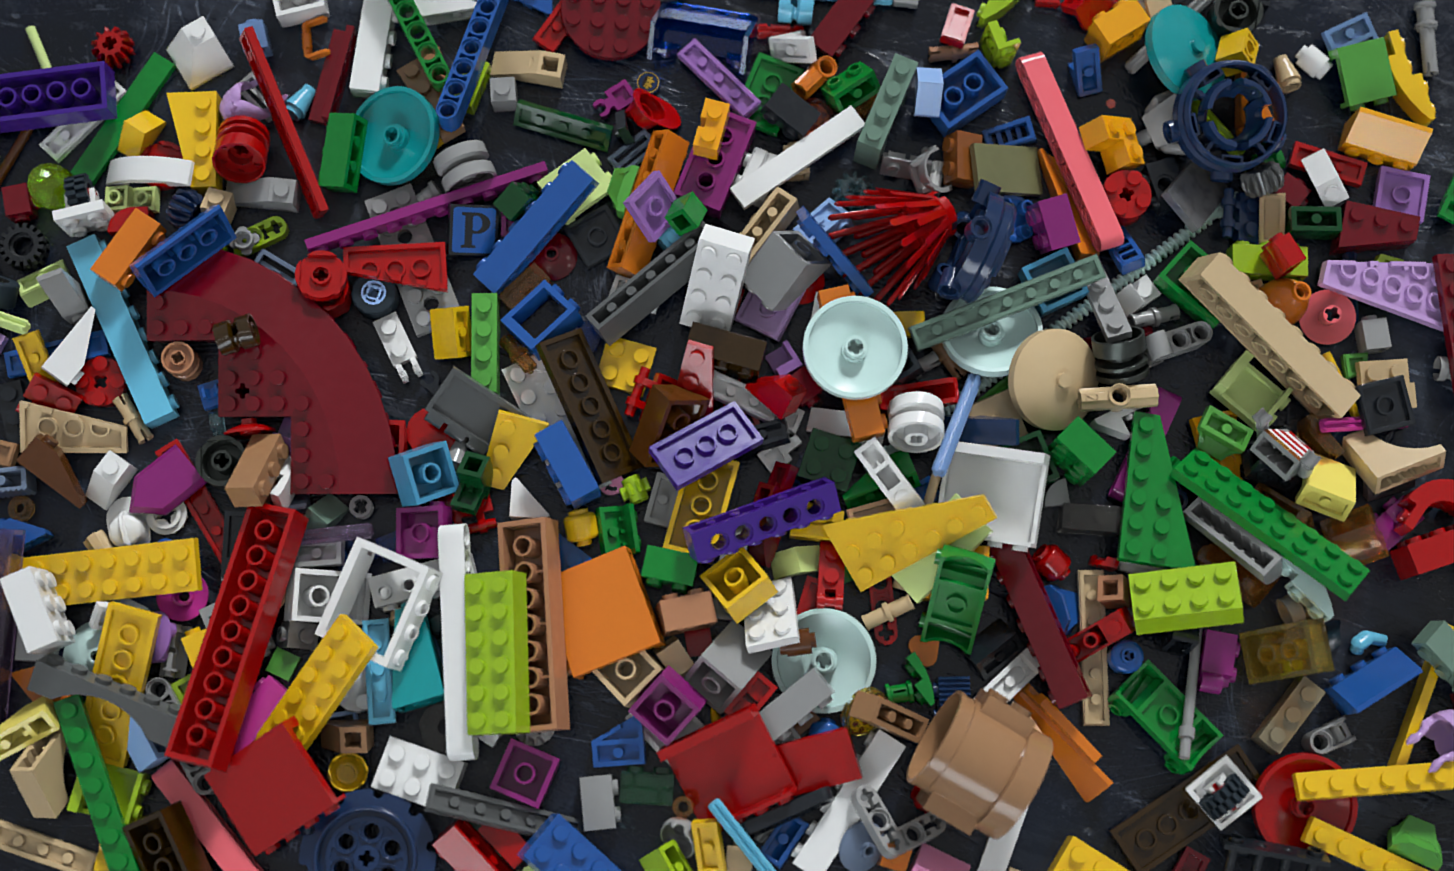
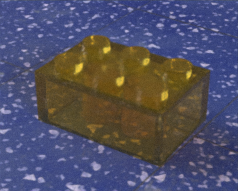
(1286, 651)

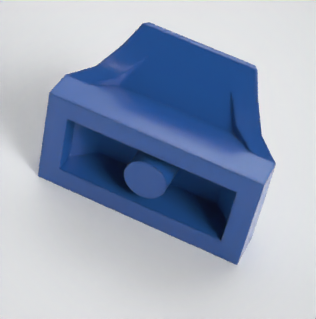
(1065, 606)

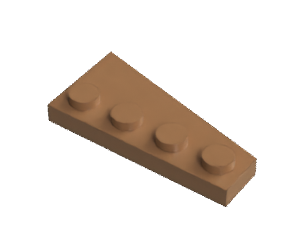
(415, 78)

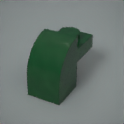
(475, 480)

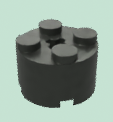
(1234, 15)
(215, 453)

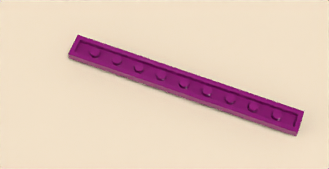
(420, 211)

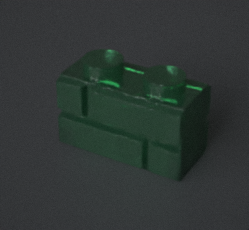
(647, 787)

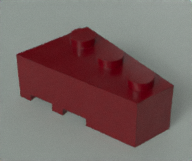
(1374, 229)

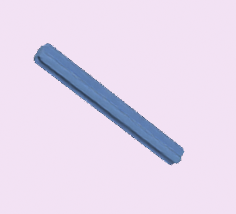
(956, 425)

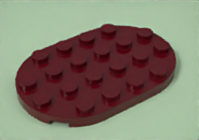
(609, 27)

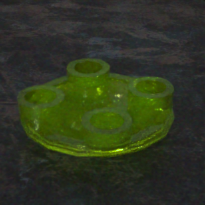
(47, 185)

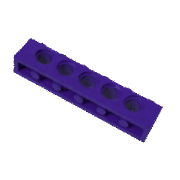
(699, 535)

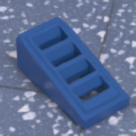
(1016, 124)
(1132, 263)

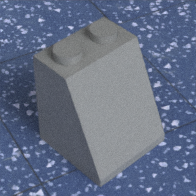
(784, 269)
(725, 667)

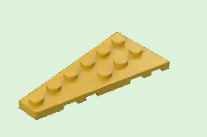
(892, 540)

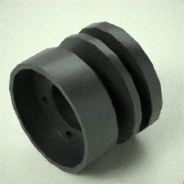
(1121, 360)

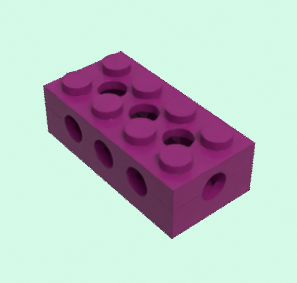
(698, 169)

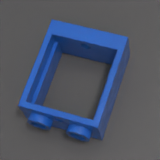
(565, 323)

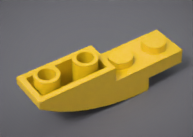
(1410, 89)

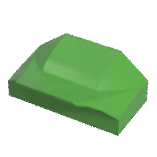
(621, 187)
(1222, 434)
(1415, 841)

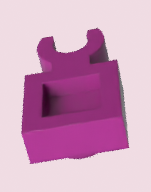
(618, 98)

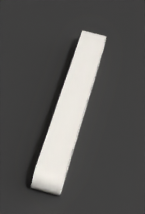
(454, 563)

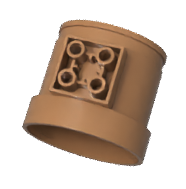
(980, 763)

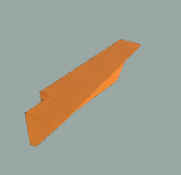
(1056, 187)
(1070, 747)

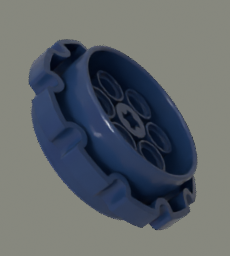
(359, 810)

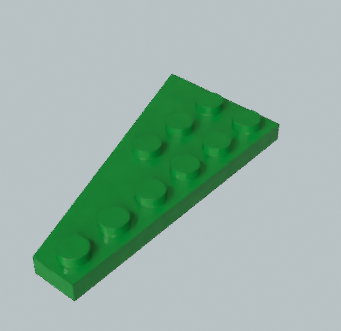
(1152, 513)

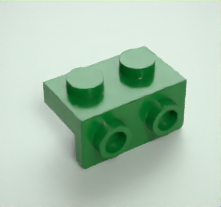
(618, 528)

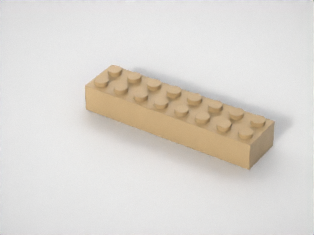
(1269, 336)

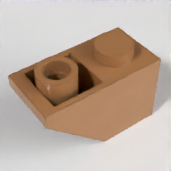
(347, 736)

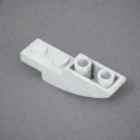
(888, 475)

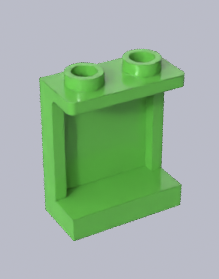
(1364, 73)

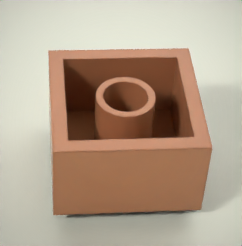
(686, 612)

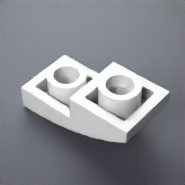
(281, 492)

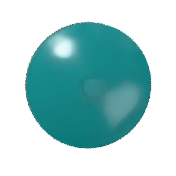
(1178, 40)
(399, 135)

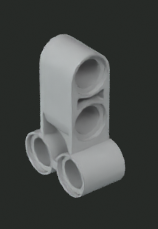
(1161, 346)

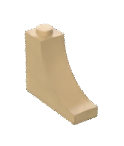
(1387, 465)
(41, 776)

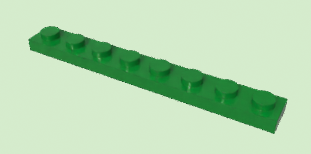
(95, 783)

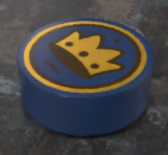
(648, 81)

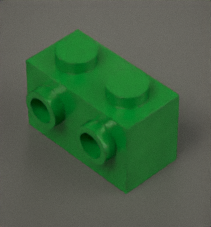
(850, 87)

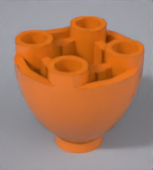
(1288, 296)

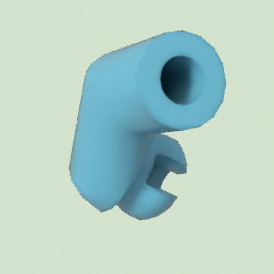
(1365, 639)

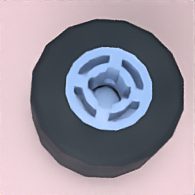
(378, 303)

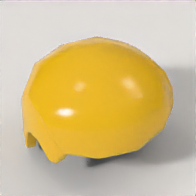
(347, 772)

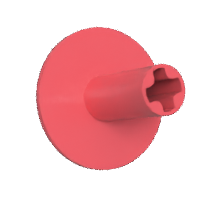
(1315, 322)

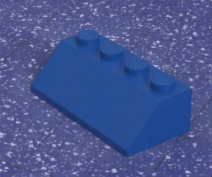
(183, 250)

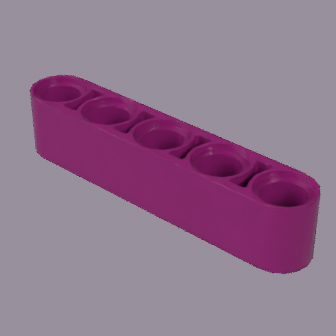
(1167, 408)

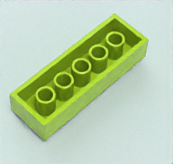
(496, 653)

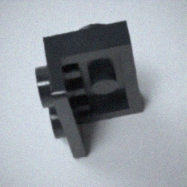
(1260, 472)

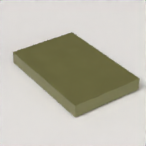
(1008, 167)

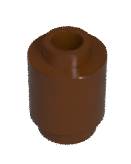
(807, 642)

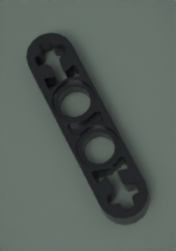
(788, 812)

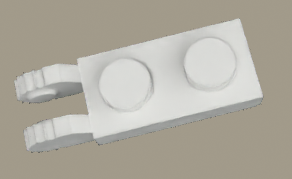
(397, 344)

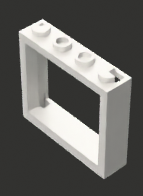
(414, 611)

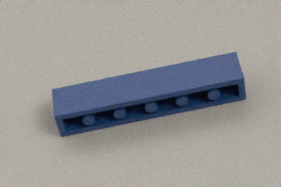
(536, 227)

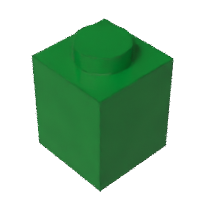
(686, 213)

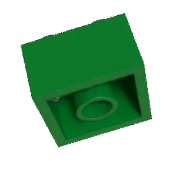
(669, 569)

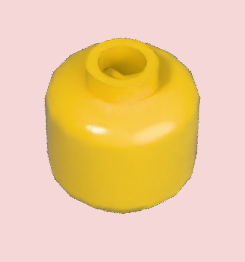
(580, 526)

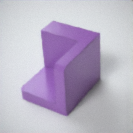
(784, 360)

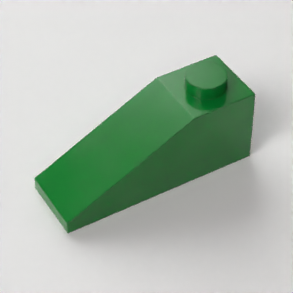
(866, 489)

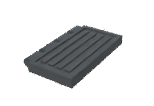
(467, 409)

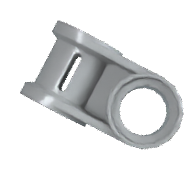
(1332, 736)

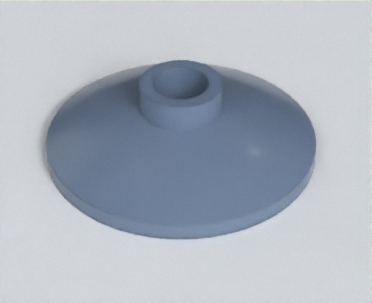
(857, 848)

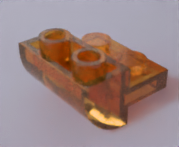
(1357, 535)

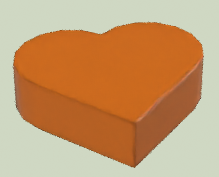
(925, 651)

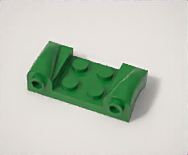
(957, 597)
(1159, 710)

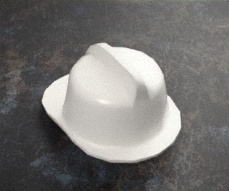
(126, 527)

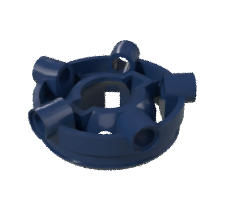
(1258, 133)
(978, 247)

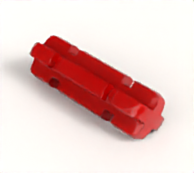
(764, 31)

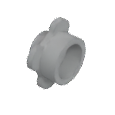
(243, 233)

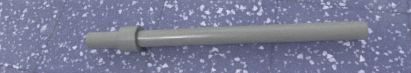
(1186, 730)

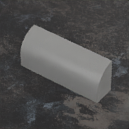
(1234, 540)

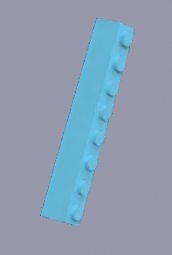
(125, 337)

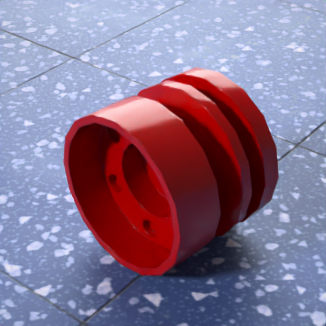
(241, 149)

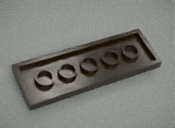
(588, 405)
(1171, 819)

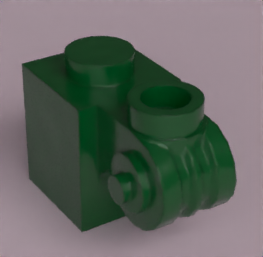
(516, 199)

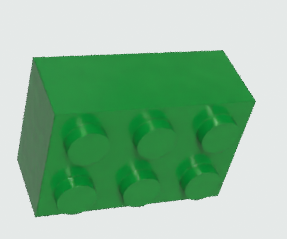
(1171, 287)
(1080, 452)

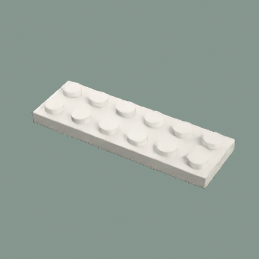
(539, 399)

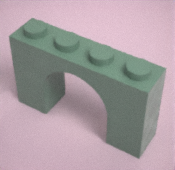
(884, 111)

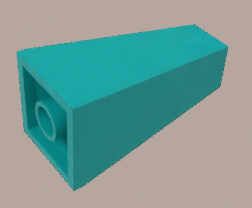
(422, 674)

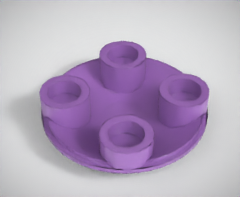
(166, 631)

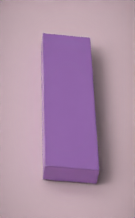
(719, 79)

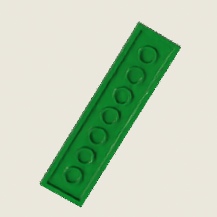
(1270, 523)

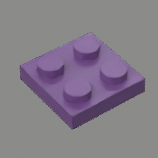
(1401, 191)
(650, 204)

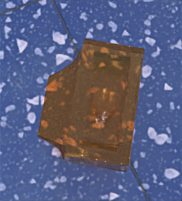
(1319, 442)

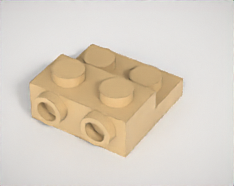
(1382, 369)

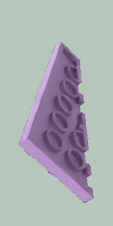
(1392, 286)

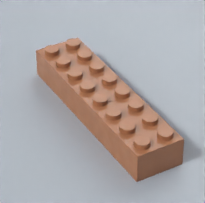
(534, 549)

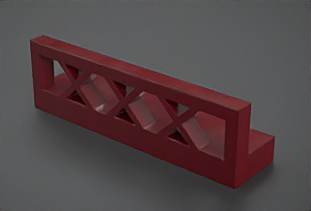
(334, 75)

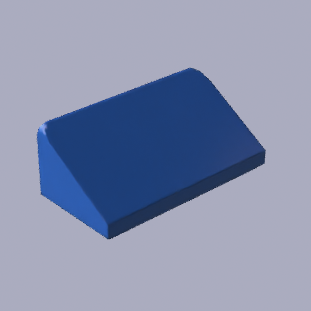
(783, 842)

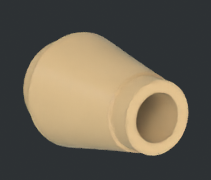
(1286, 74)

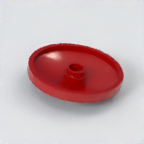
(1283, 818)

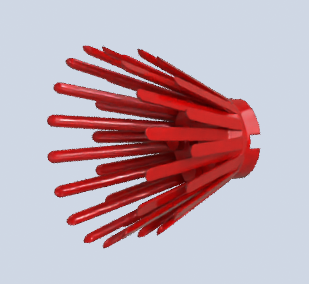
(921, 224)

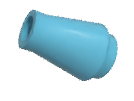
(300, 102)

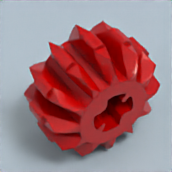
(119, 41)

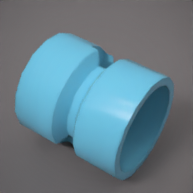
(795, 10)

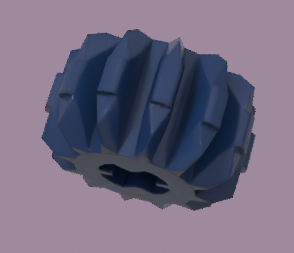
(183, 207)

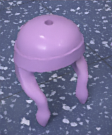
(233, 105)
(1441, 730)

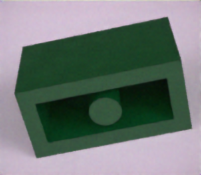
(1313, 222)

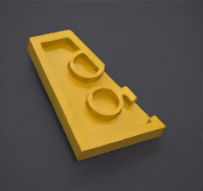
(511, 444)

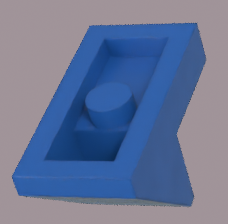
(1086, 70)

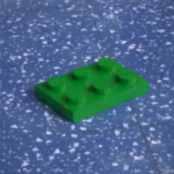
(763, 80)

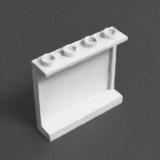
(1010, 481)

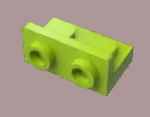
(995, 47)

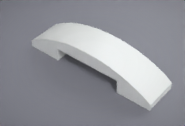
(150, 170)
(1014, 675)

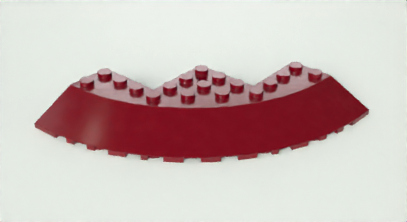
(298, 371)

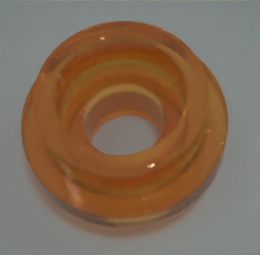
(28, 511)

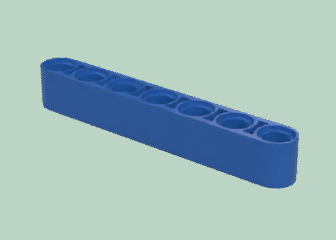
(469, 63)

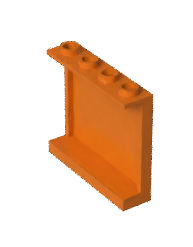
(606, 613)

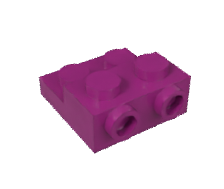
(418, 529)

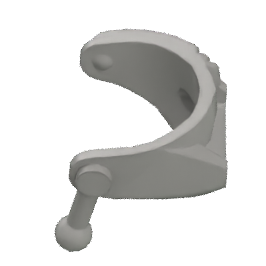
(920, 176)

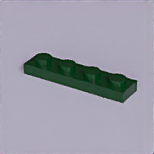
(563, 125)

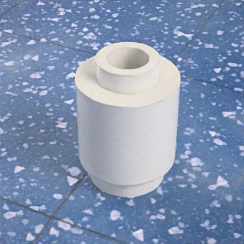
(1313, 61)

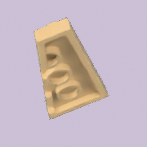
(72, 431)

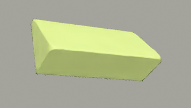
(31, 290)

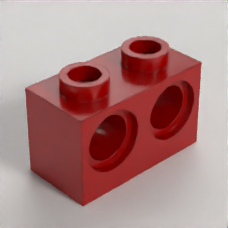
(756, 691)

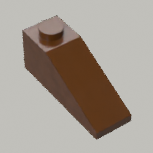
(51, 466)

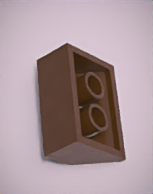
(665, 413)

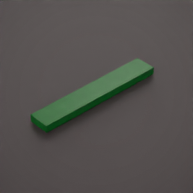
(135, 100)

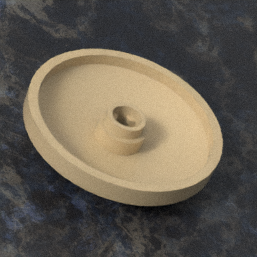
(1047, 378)

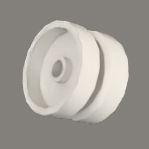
(916, 422)

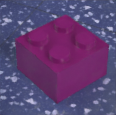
(1052, 224)
(668, 705)
(525, 773)

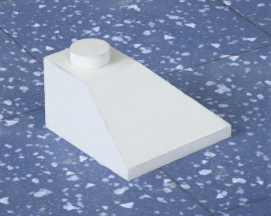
(198, 54)

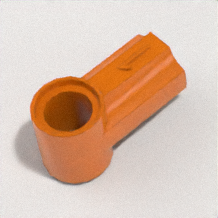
(813, 77)

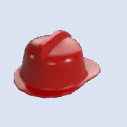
(651, 111)

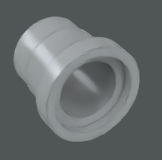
(428, 192)

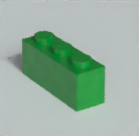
(343, 152)

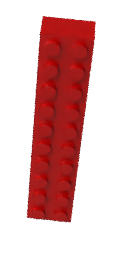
(237, 637)

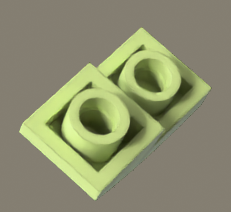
(125, 196)

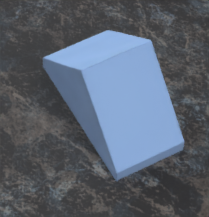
(928, 92)

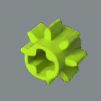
(635, 489)

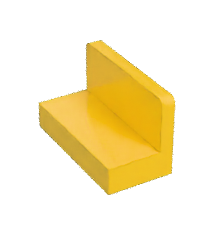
(451, 332)

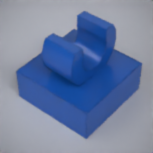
(209, 394)

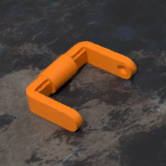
(307, 39)

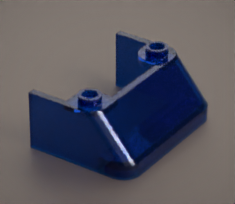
(718, 30)

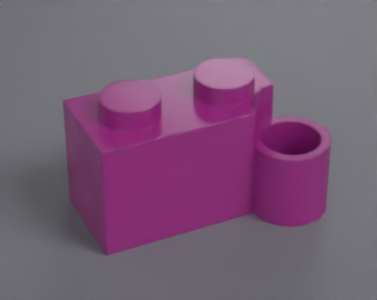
(1217, 661)

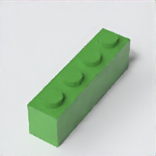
(485, 340)

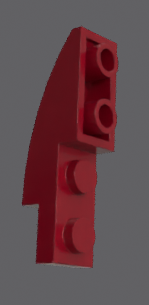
(780, 480)

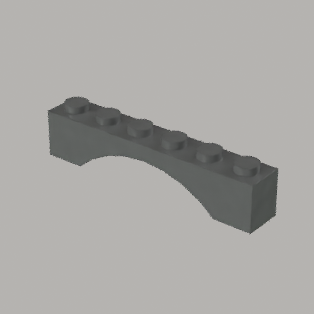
(57, 678)

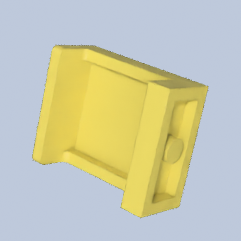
(1329, 489)

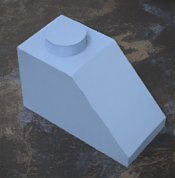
(144, 752)

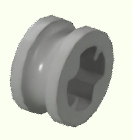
(353, 507)

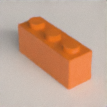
(132, 241)

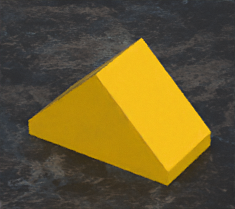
(139, 133)

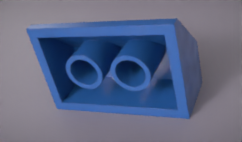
(1371, 680)

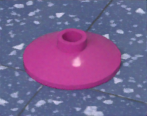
(183, 610)

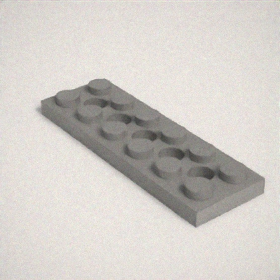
(413, 297)

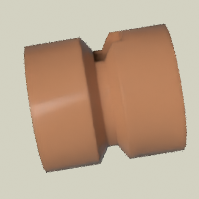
(181, 361)

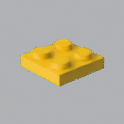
(623, 361)

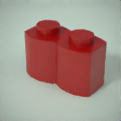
(1281, 255)

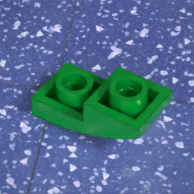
(923, 688)

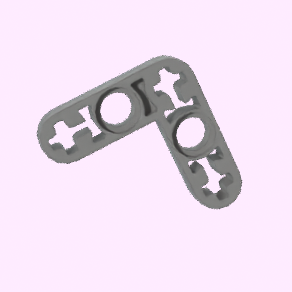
(896, 835)

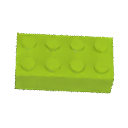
(1186, 598)

